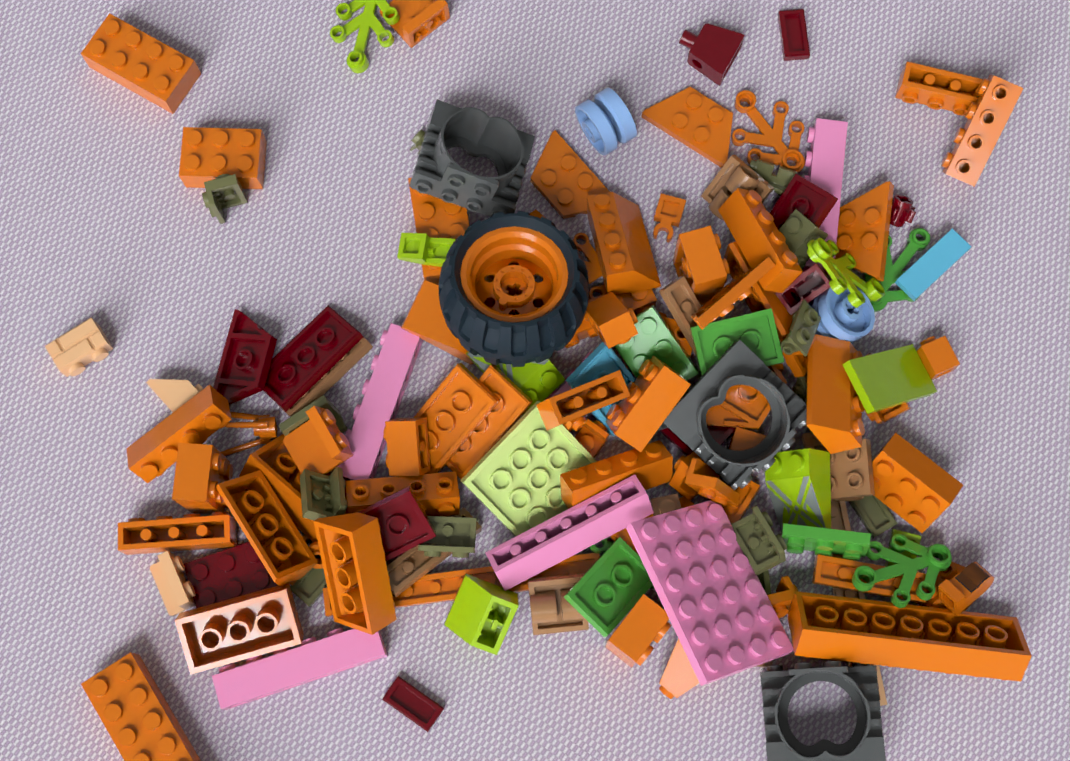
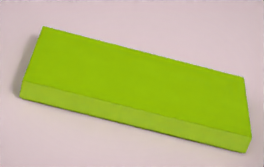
(889, 378)

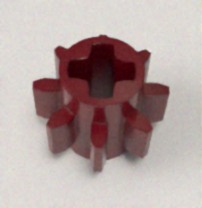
(901, 210)

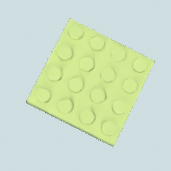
(523, 472)

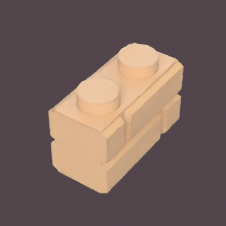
(79, 348)

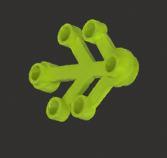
(364, 22)
(842, 277)

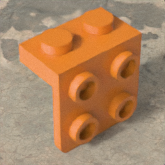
(318, 443)

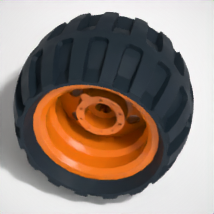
(513, 252)

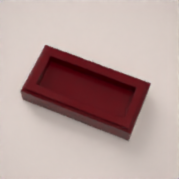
(793, 35)
(413, 704)

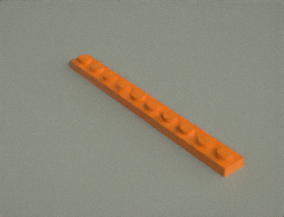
(445, 585)

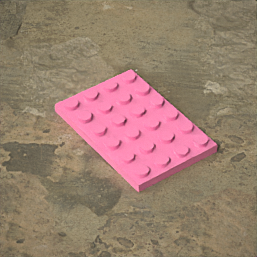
(709, 591)

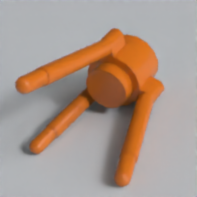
(263, 426)

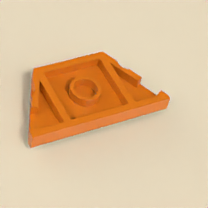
(695, 123)
(565, 178)
(865, 230)
(736, 290)
(742, 407)

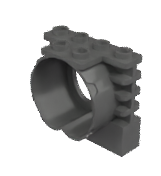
(479, 136)
(737, 367)
(857, 681)

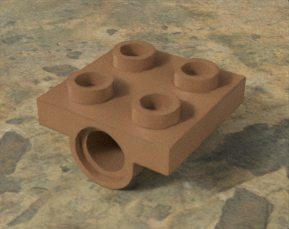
(732, 176)
(851, 473)
(550, 609)

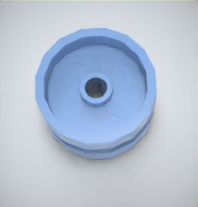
(606, 121)
(842, 319)

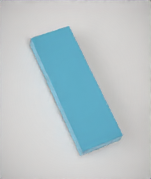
(933, 264)

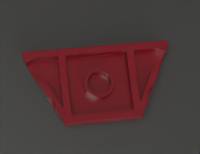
(244, 359)

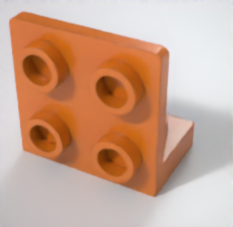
(418, 18)

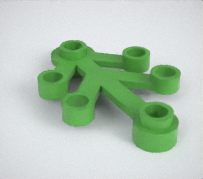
(894, 271)
(904, 566)

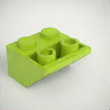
(482, 613)

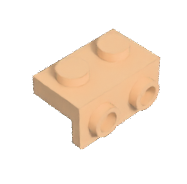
(171, 583)

